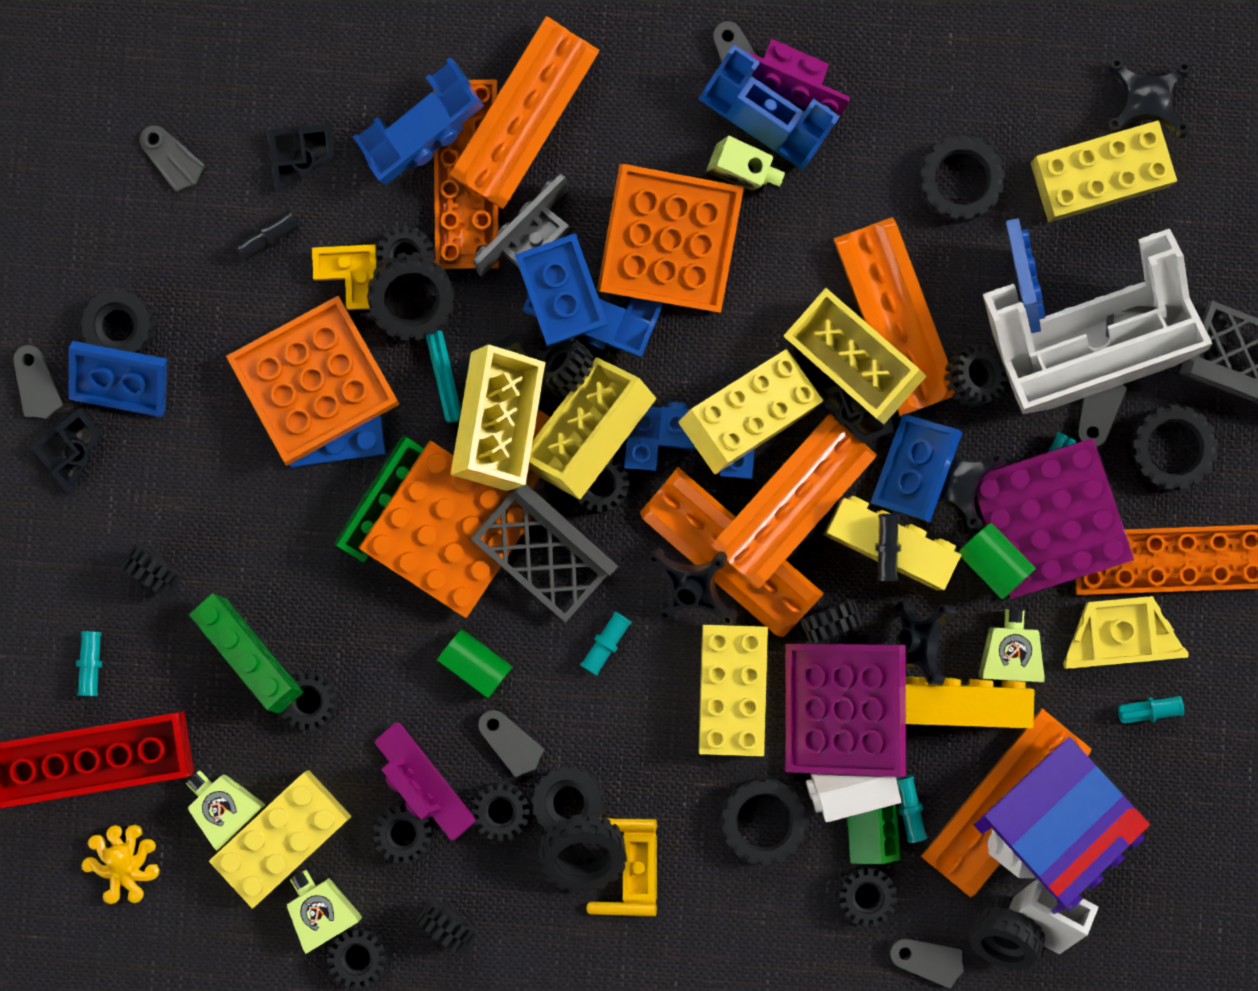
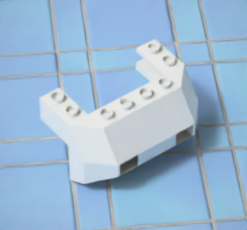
(1072, 351)

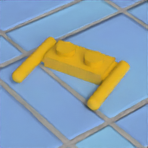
(639, 871)

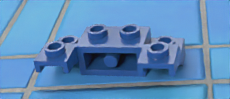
(765, 113)
(423, 128)
(626, 329)
(661, 429)

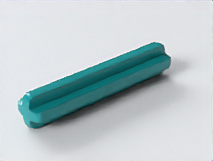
(444, 377)

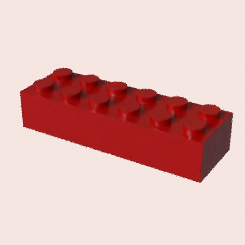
(94, 759)

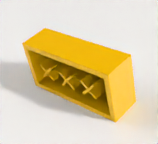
(969, 704)

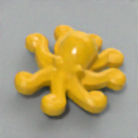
(121, 862)

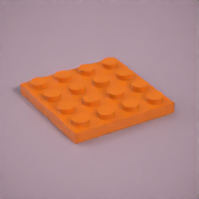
(670, 238)
(312, 380)
(429, 531)

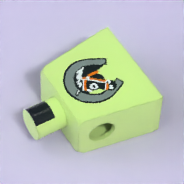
(731, 164)
(1012, 651)
(221, 807)
(319, 911)

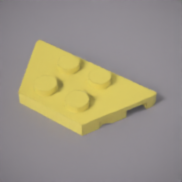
(1122, 633)

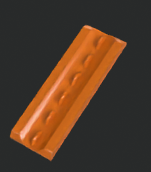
(524, 112)
(462, 216)
(895, 305)
(793, 501)
(693, 521)
(1181, 561)
(960, 848)

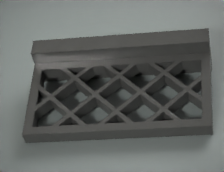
(1223, 376)
(563, 531)

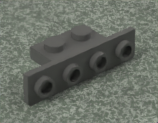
(530, 229)

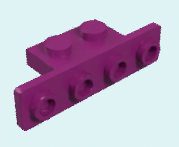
(797, 77)
(421, 783)

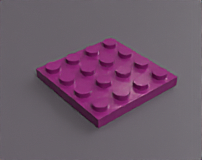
(1057, 515)
(846, 709)

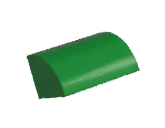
(996, 561)
(474, 663)
(874, 836)

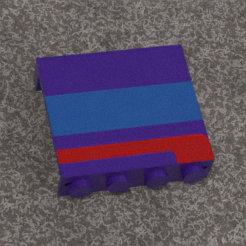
(1066, 823)

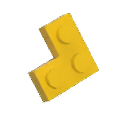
(348, 263)

